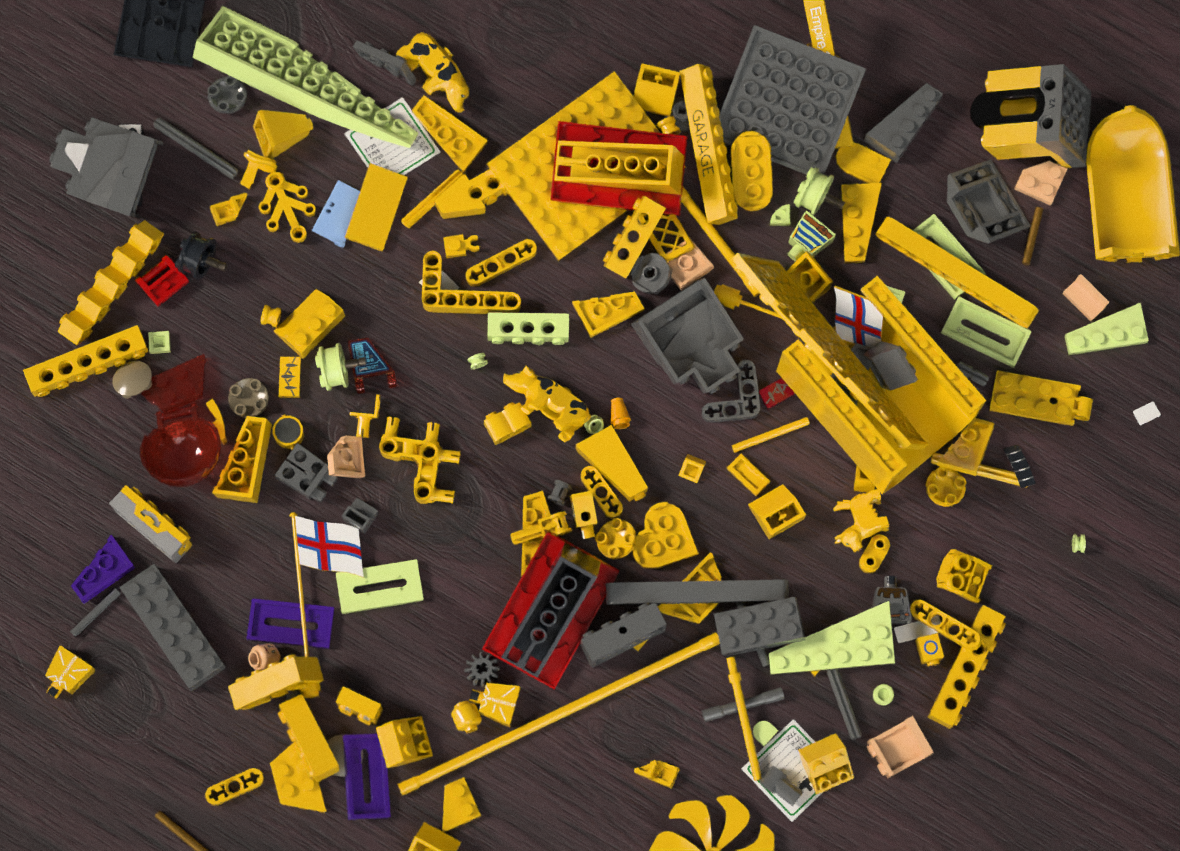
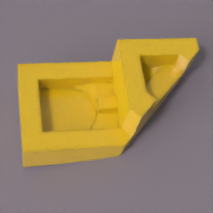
(228, 210)
(659, 772)

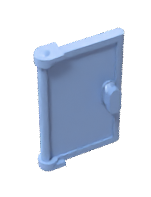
(336, 217)

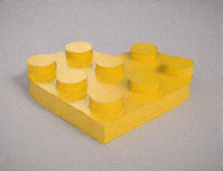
(664, 538)

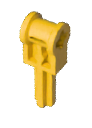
(547, 523)

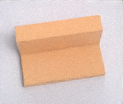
(1086, 297)

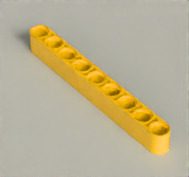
(957, 272)

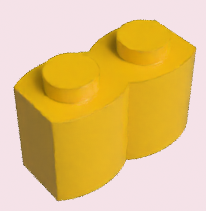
(506, 423)

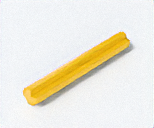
(424, 206)

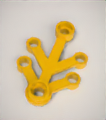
(285, 203)

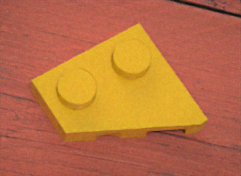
(458, 805)

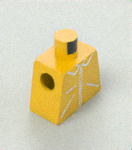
(67, 672)
(497, 702)

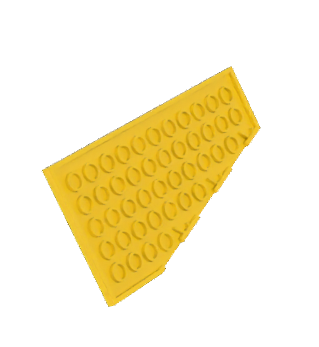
(807, 322)

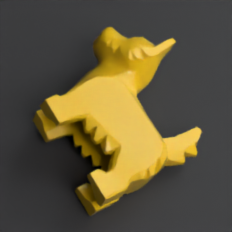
(865, 519)

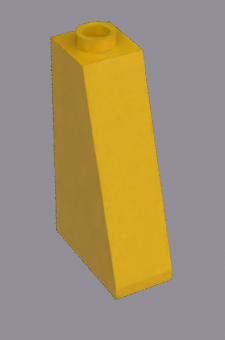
(613, 462)

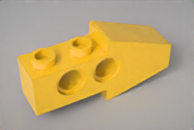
(457, 199)

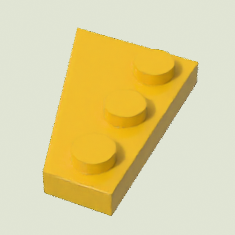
(606, 312)
(969, 449)

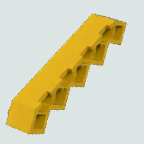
(110, 282)

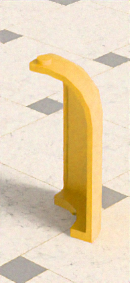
(1131, 189)

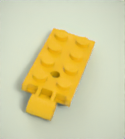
(1031, 399)

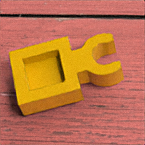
(456, 245)

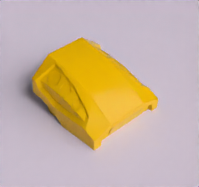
(962, 575)

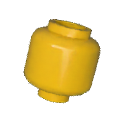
(466, 716)

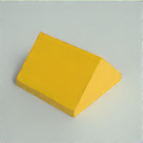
(810, 276)

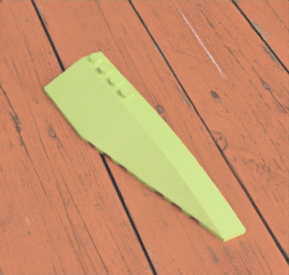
(292, 75)

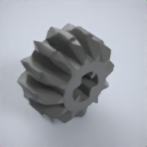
(479, 663)

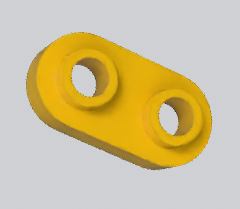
(875, 553)

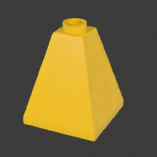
(280, 131)

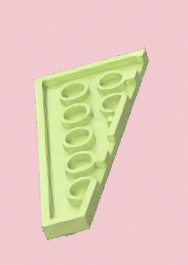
(850, 643)

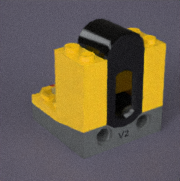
(1034, 114)

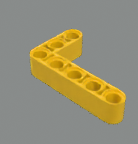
(461, 296)

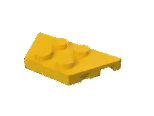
(695, 612)
(293, 782)

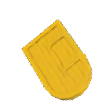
(862, 163)

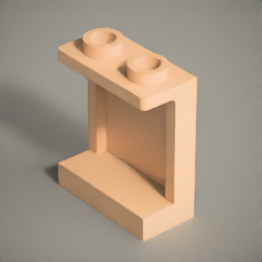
(899, 747)

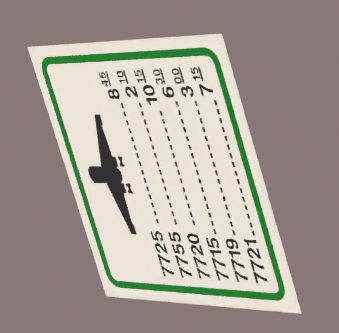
(394, 156)
(784, 755)

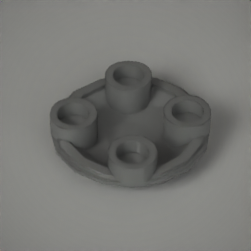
(227, 95)

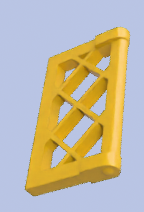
(681, 233)

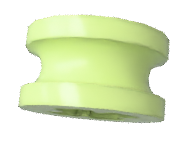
(477, 361)
(1078, 543)

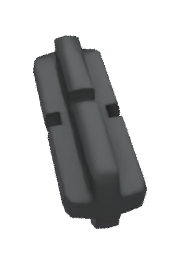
(975, 376)

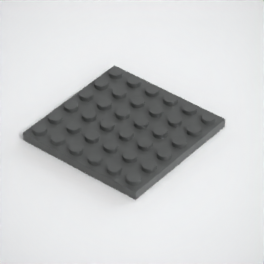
(791, 98)

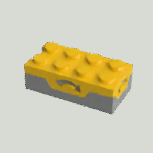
(153, 526)

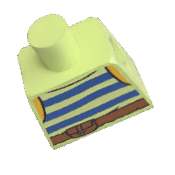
(809, 236)

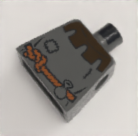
(898, 600)

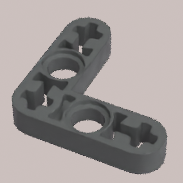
(740, 405)

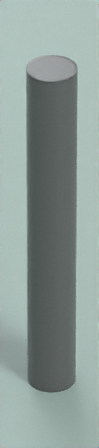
(95, 612)

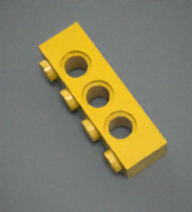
(654, 212)

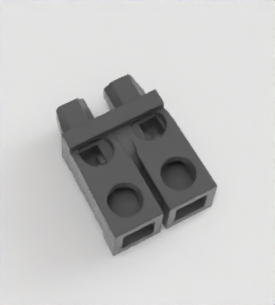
(311, 478)

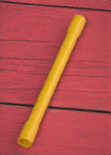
(713, 235)

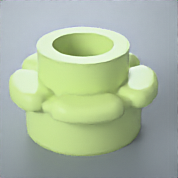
(597, 427)

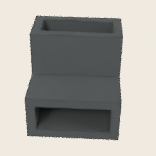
(360, 515)

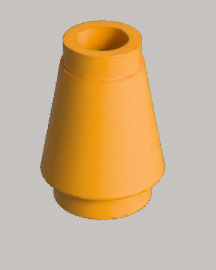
(619, 414)

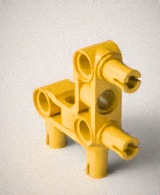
(414, 451)

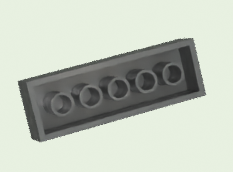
(172, 627)

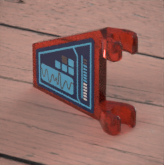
(375, 363)

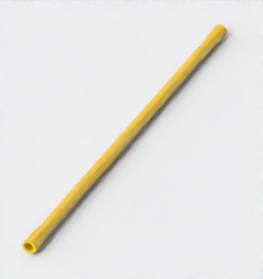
(415, 782)

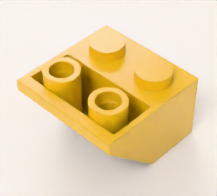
(656, 89)
(777, 511)
(404, 741)
(826, 763)

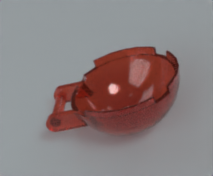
(181, 449)

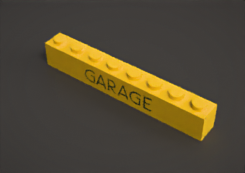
(708, 144)

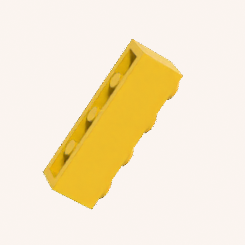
(308, 737)

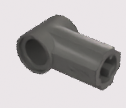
(777, 782)

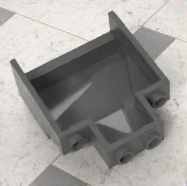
(105, 164)
(692, 337)

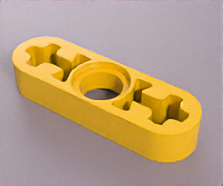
(597, 476)
(217, 787)

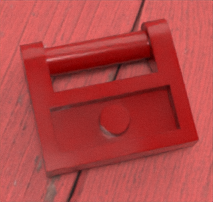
(166, 285)

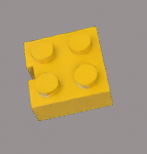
(363, 707)

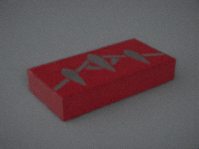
(775, 393)

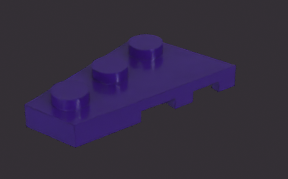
(103, 571)

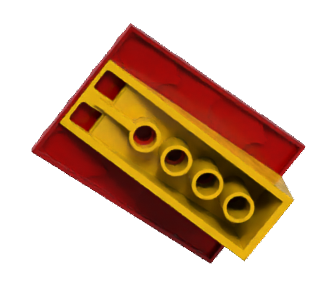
(617, 167)

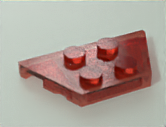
(177, 385)

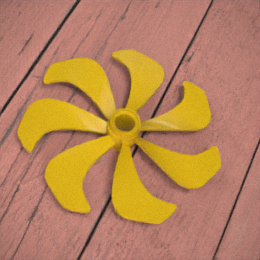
(697, 814)

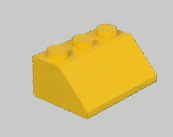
(310, 323)

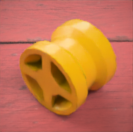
(668, 126)
(271, 316)

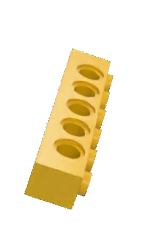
(75, 358)
(940, 713)

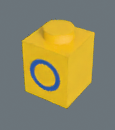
(929, 649)

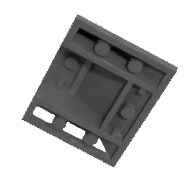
(984, 203)

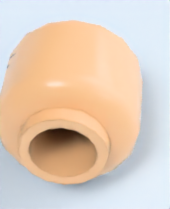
(263, 655)

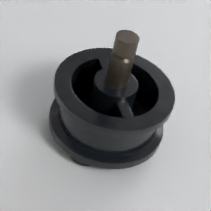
(198, 255)

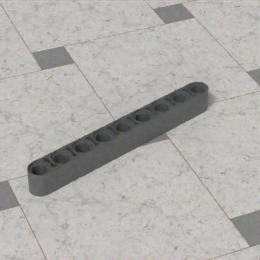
(696, 592)

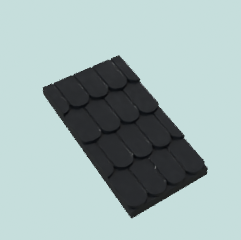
(160, 30)

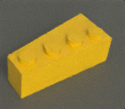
(245, 466)
(275, 681)

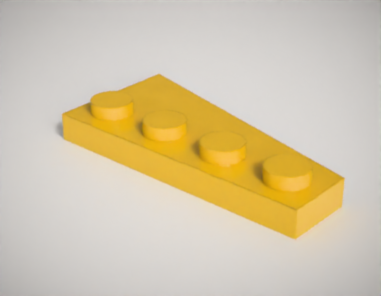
(858, 219)

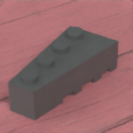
(900, 127)

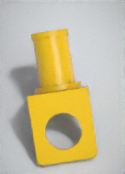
(364, 419)

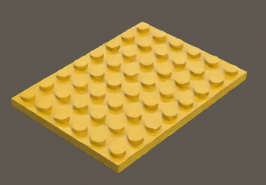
(529, 164)

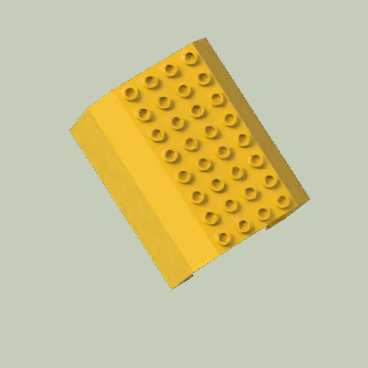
(935, 404)

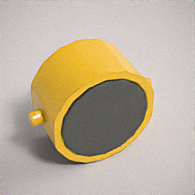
(288, 432)

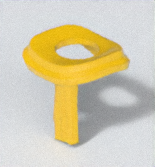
(256, 162)

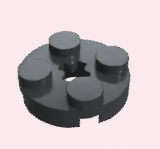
(654, 284)

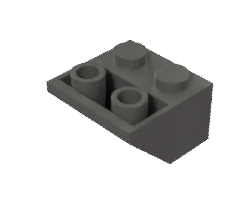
(890, 366)

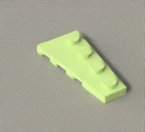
(1114, 331)

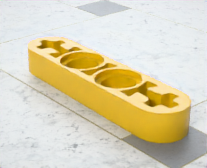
(499, 259)
(943, 627)

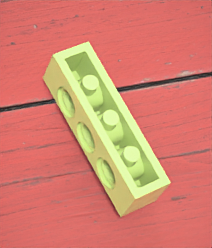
(538, 321)

